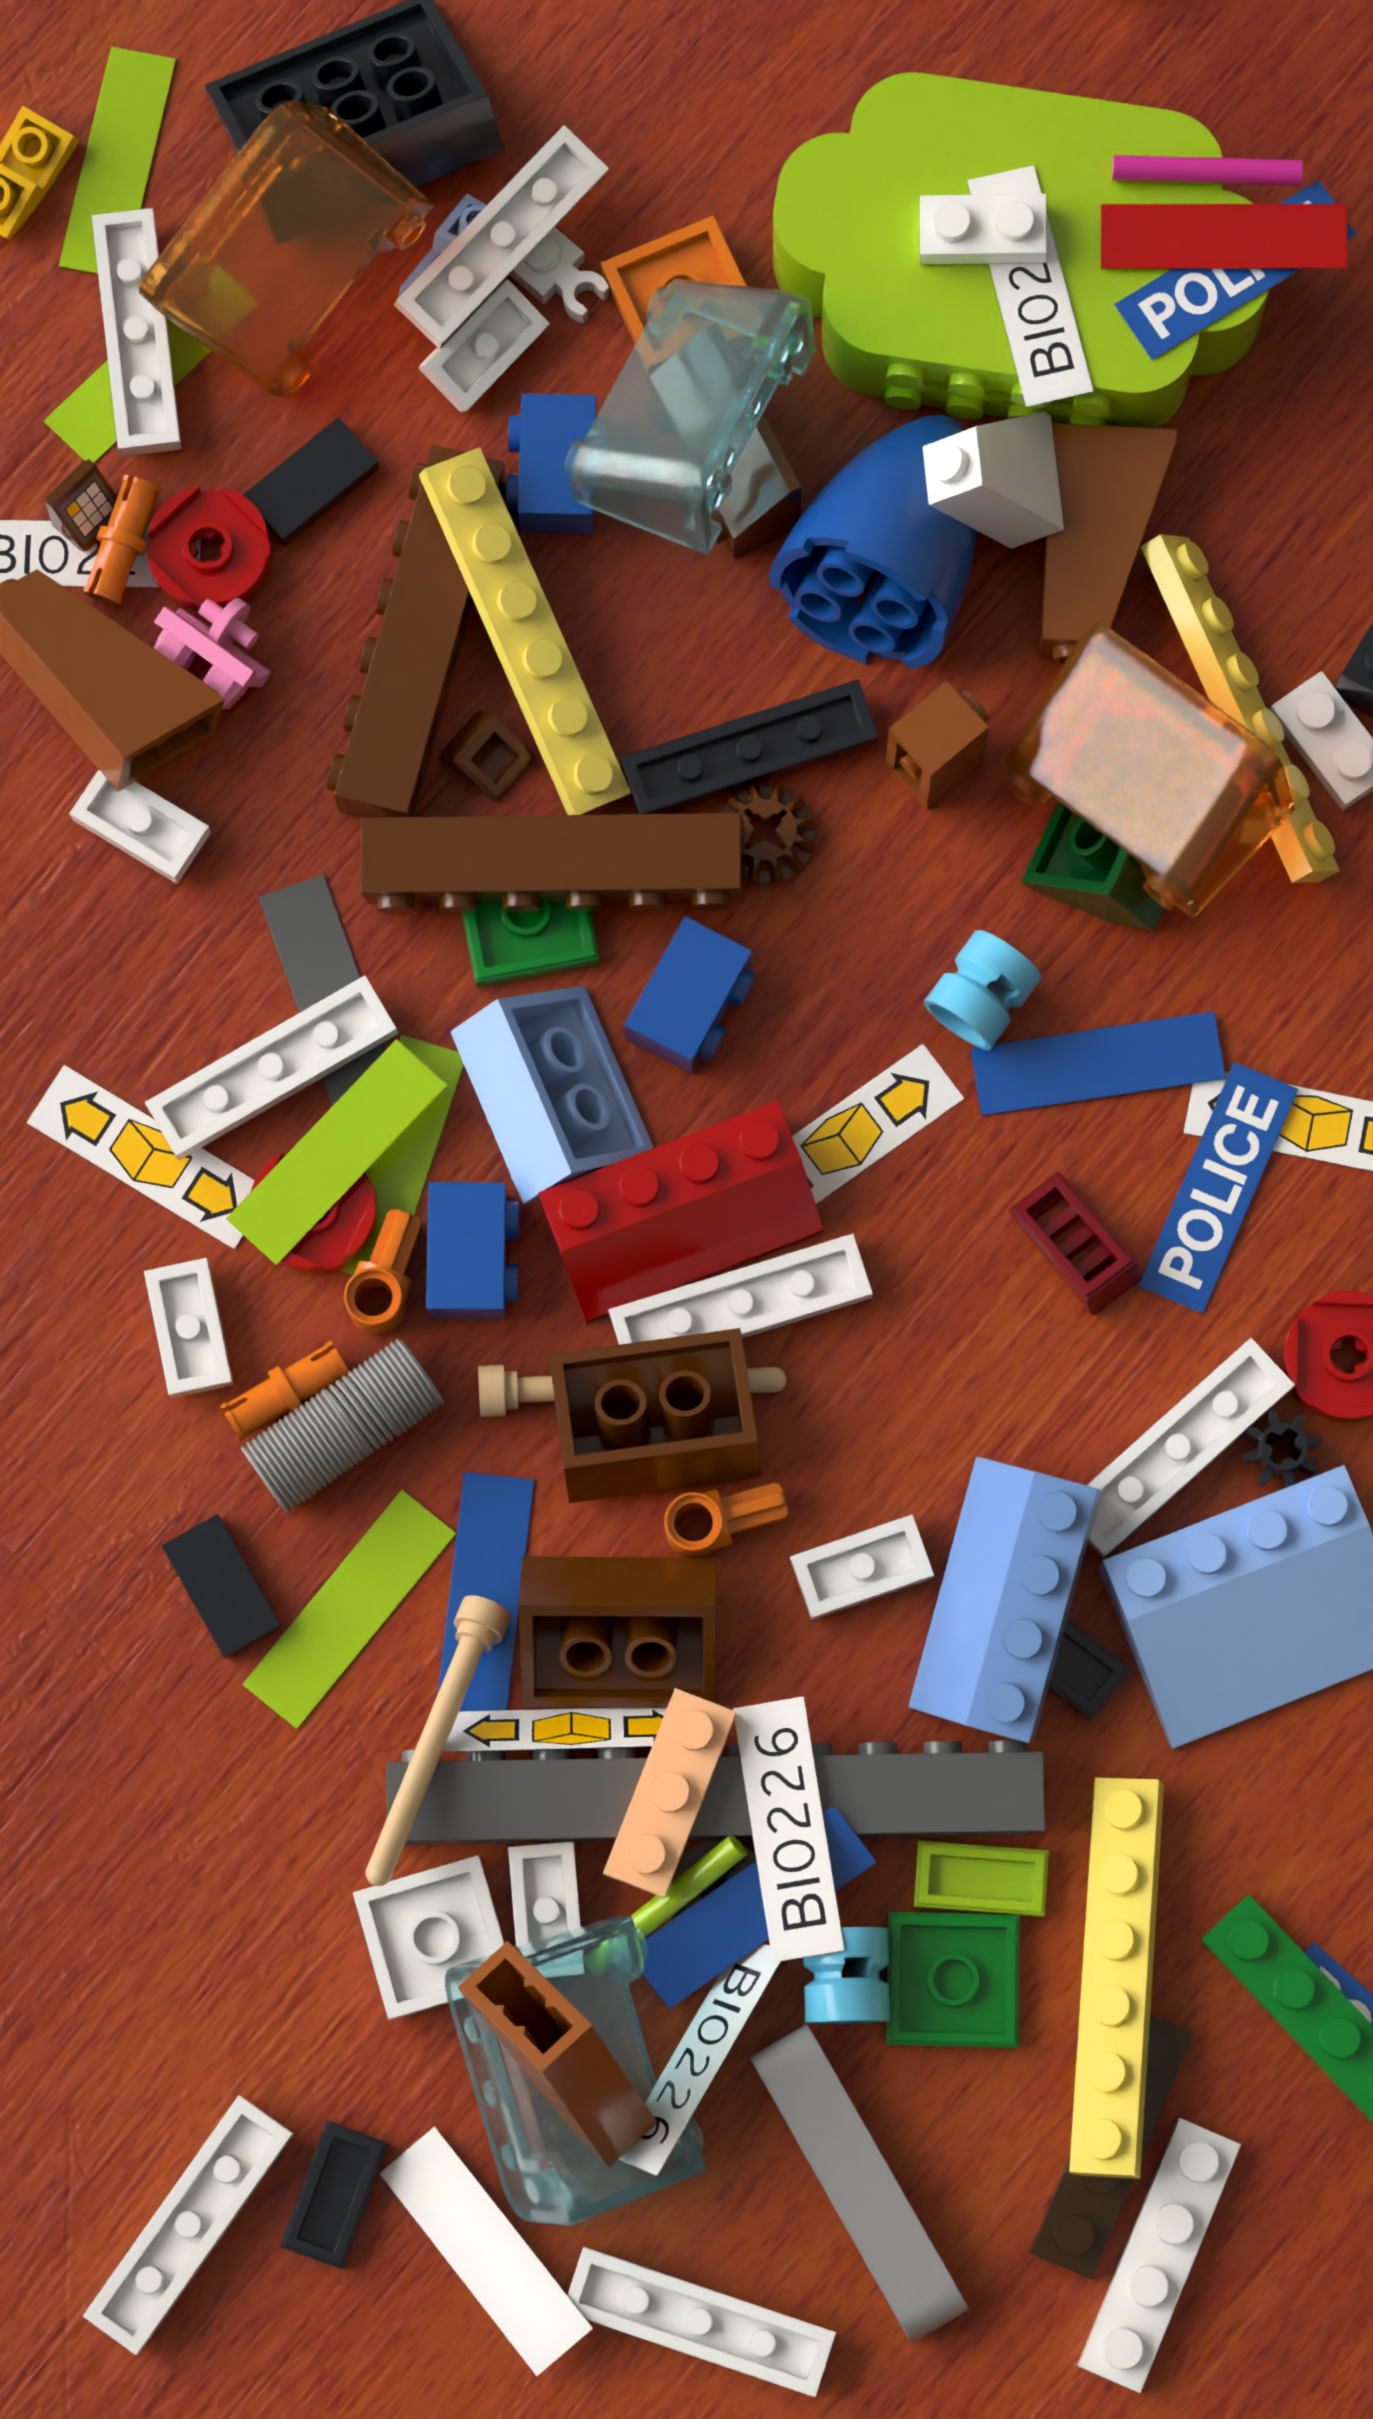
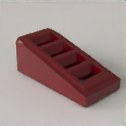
(1108, 1284)

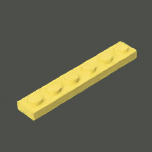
(524, 633)
(1231, 685)
(1117, 1978)

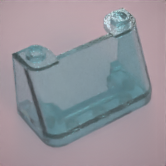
(689, 406)
(538, 2157)

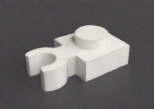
(554, 268)

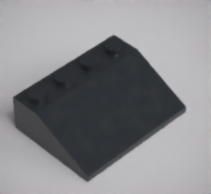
(387, 78)

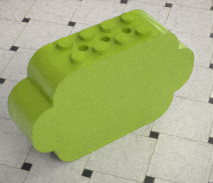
(937, 330)

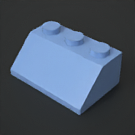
(550, 1088)

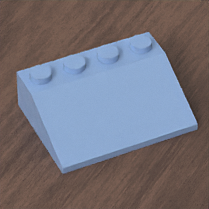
(1249, 1606)

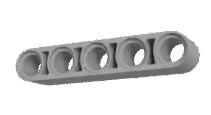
(859, 2183)

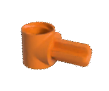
(387, 1271)
(728, 1514)

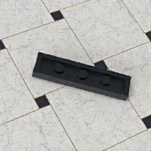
(750, 749)

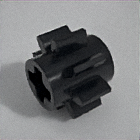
(1298, 1450)

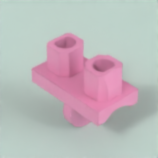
(187, 636)

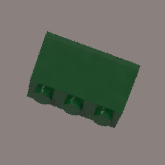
(1090, 873)

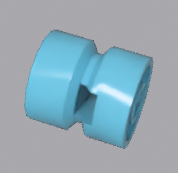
(985, 986)
(853, 1999)

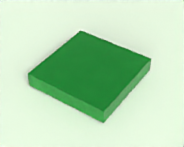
(530, 944)
(953, 1979)

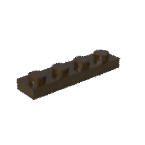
(1088, 2206)

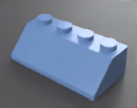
(1005, 1599)

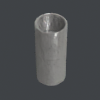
(327, 1433)

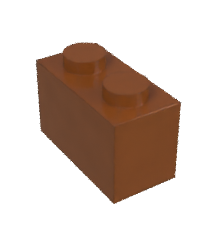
(938, 743)

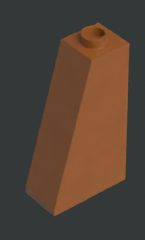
(1107, 501)
(102, 682)
(559, 2053)

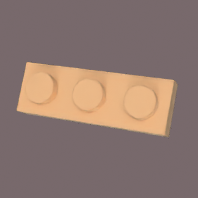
(669, 1793)

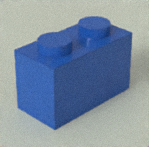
(543, 440)
(690, 995)
(469, 1251)

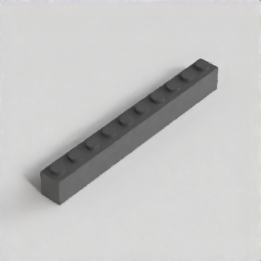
(588, 1798)

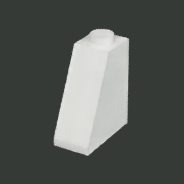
(998, 479)

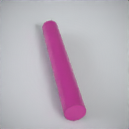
(1207, 170)

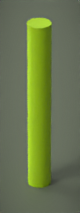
(689, 1885)

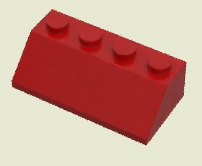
(682, 1211)

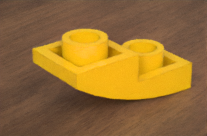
(29, 165)

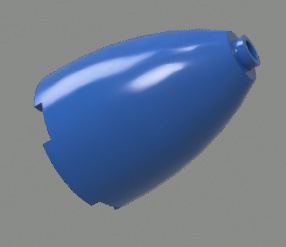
(879, 520)

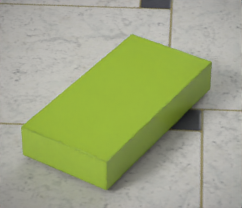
(981, 1879)

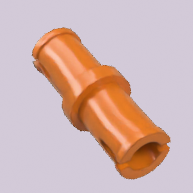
(121, 540)
(284, 1390)

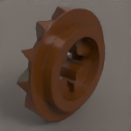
(796, 832)

